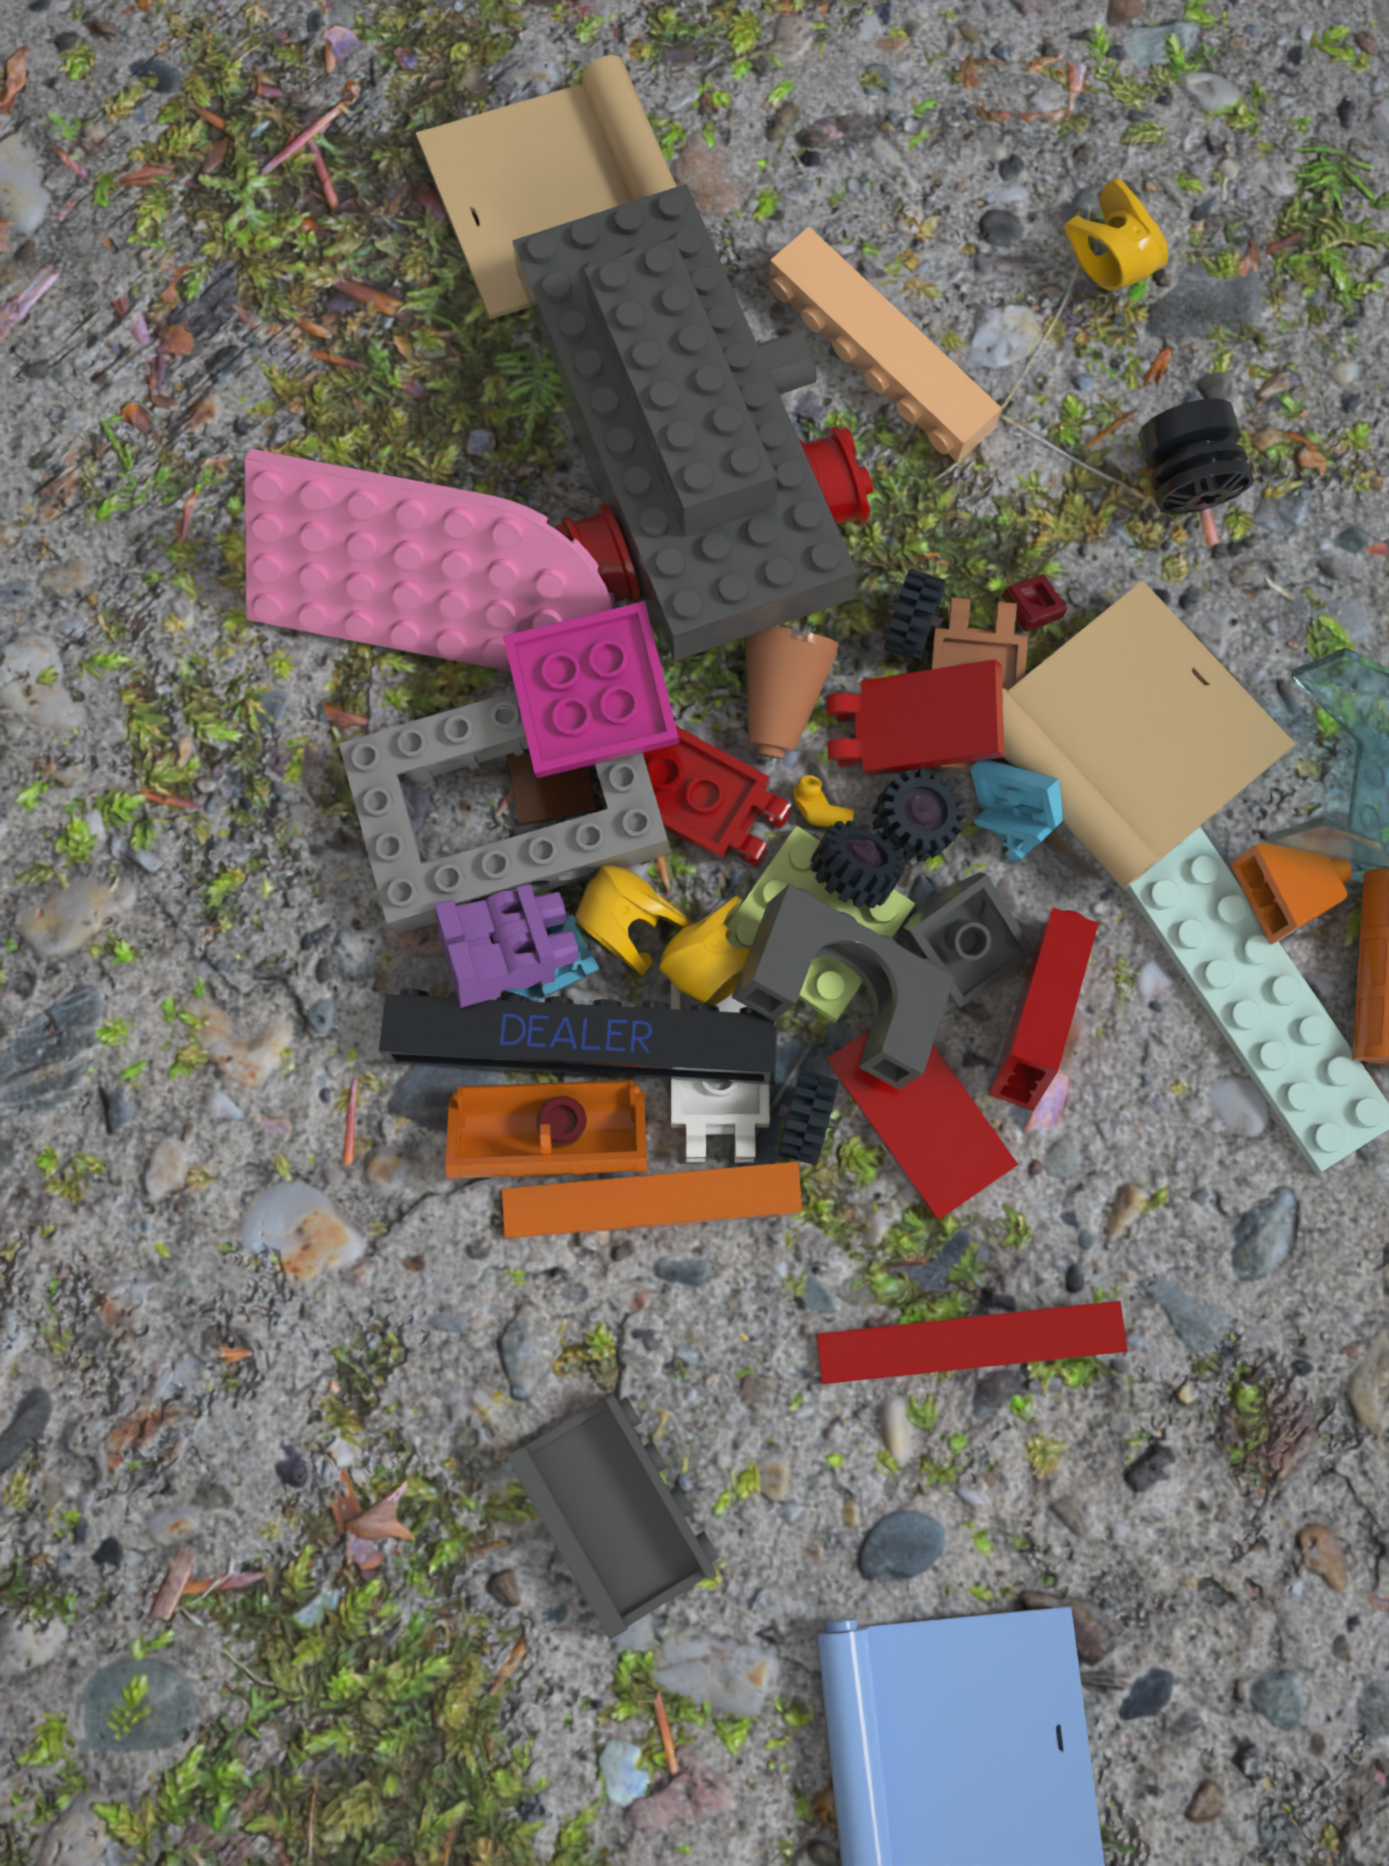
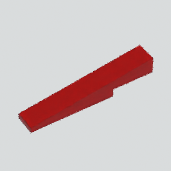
(972, 1342)

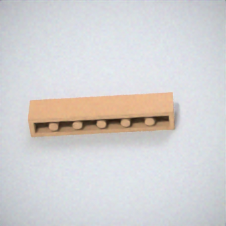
(882, 345)

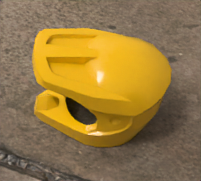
(1130, 234)
(616, 900)
(703, 960)

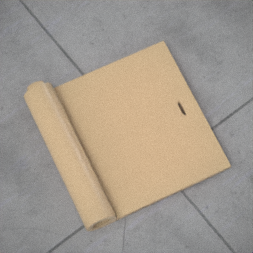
(540, 169)
(1138, 733)

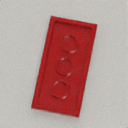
(927, 1129)

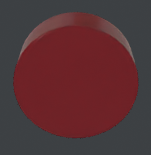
(565, 1118)

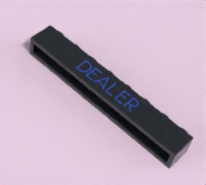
(580, 1037)

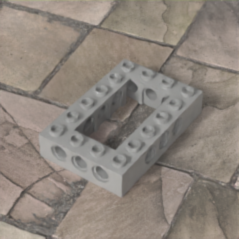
(545, 858)

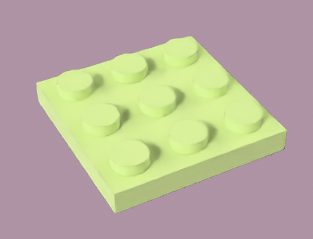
(828, 982)

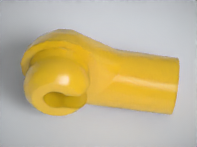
(815, 806)

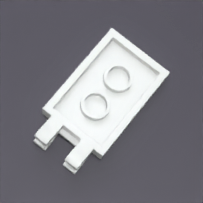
(717, 1106)

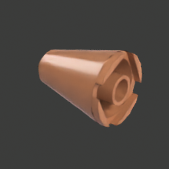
(783, 686)

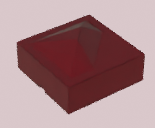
(1036, 602)

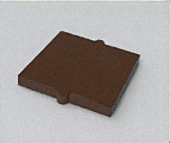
(549, 796)

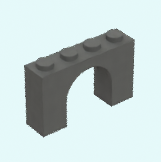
(904, 988)

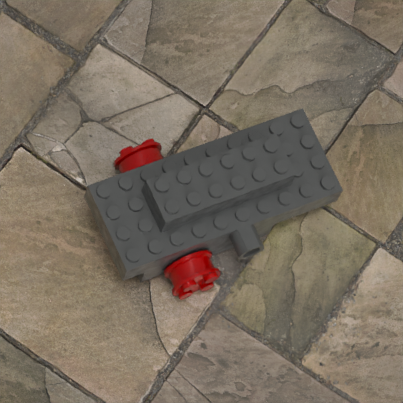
(685, 429)

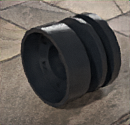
(1195, 456)

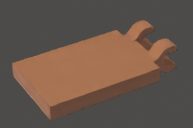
(967, 645)

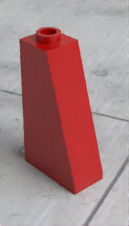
(1044, 1009)

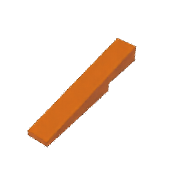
(652, 1201)

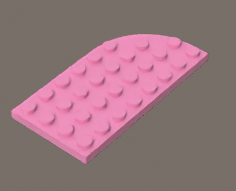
(405, 561)

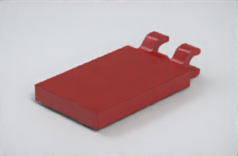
(922, 719)
(712, 798)

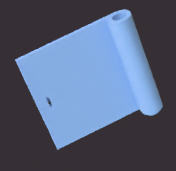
(955, 1741)

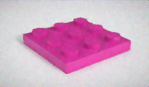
(590, 689)

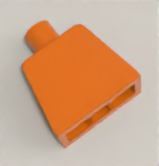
(1289, 886)

